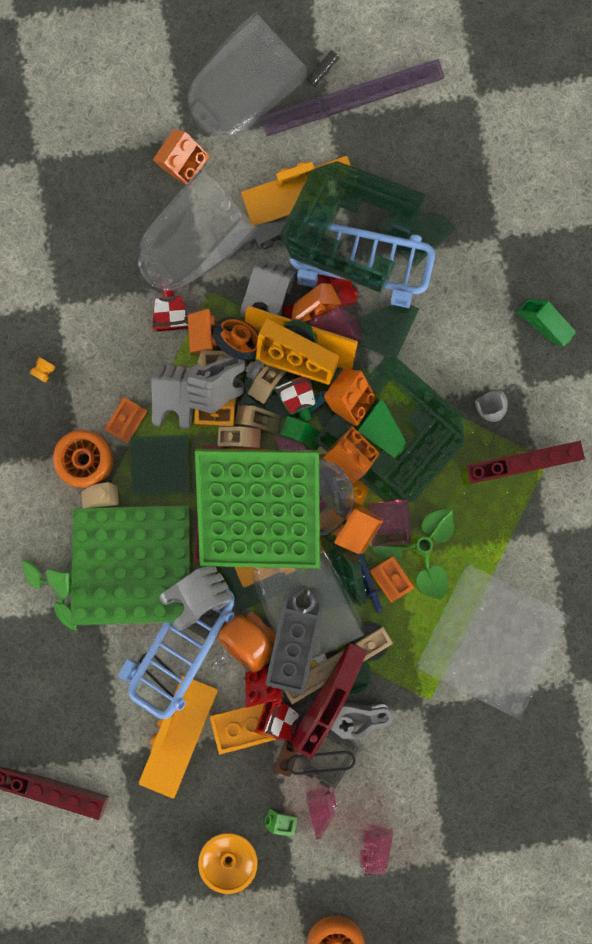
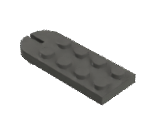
(295, 640)

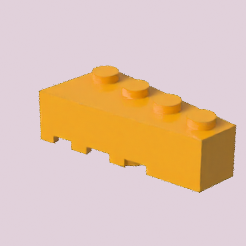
(294, 353)

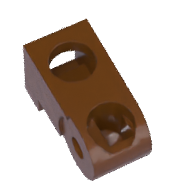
(286, 753)

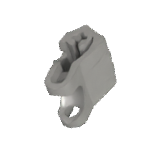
(268, 287)
(215, 384)
(170, 394)
(198, 593)
(363, 713)

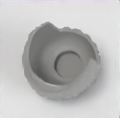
(492, 406)

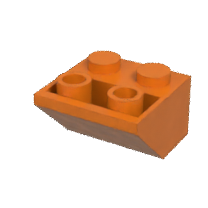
(181, 156)
(316, 302)
(201, 332)
(350, 396)
(352, 454)
(358, 530)

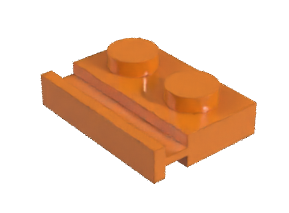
(126, 420)
(392, 578)
(255, 619)

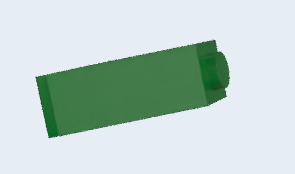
(547, 321)
(381, 429)
(300, 432)

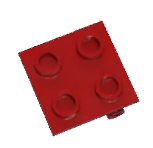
(257, 692)

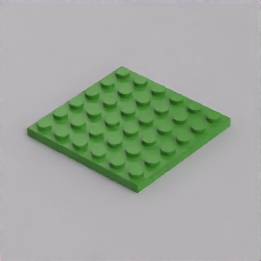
(258, 508)
(126, 562)

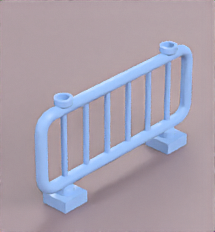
(402, 293)
(134, 671)

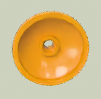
(223, 875)

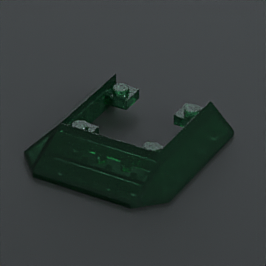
(317, 206)
(428, 452)

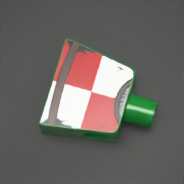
(297, 397)

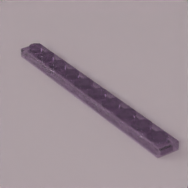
(352, 97)

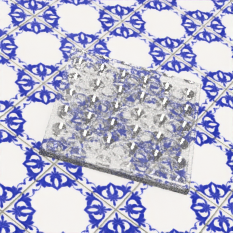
(493, 641)

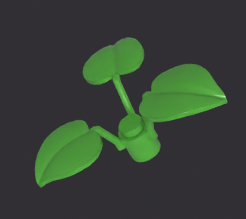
(440, 527)
(61, 584)

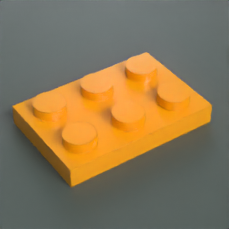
(237, 728)

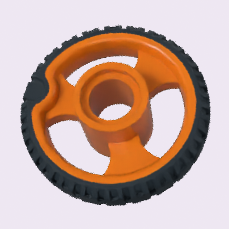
(236, 340)

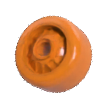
(68, 458)
(246, 643)
(335, 930)

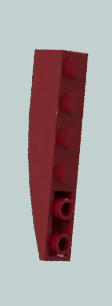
(525, 462)
(328, 702)
(53, 793)

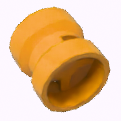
(42, 369)

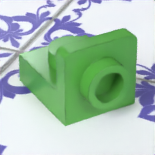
(280, 823)

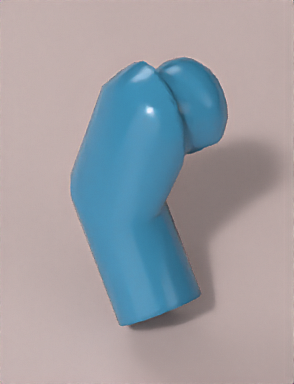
(319, 399)

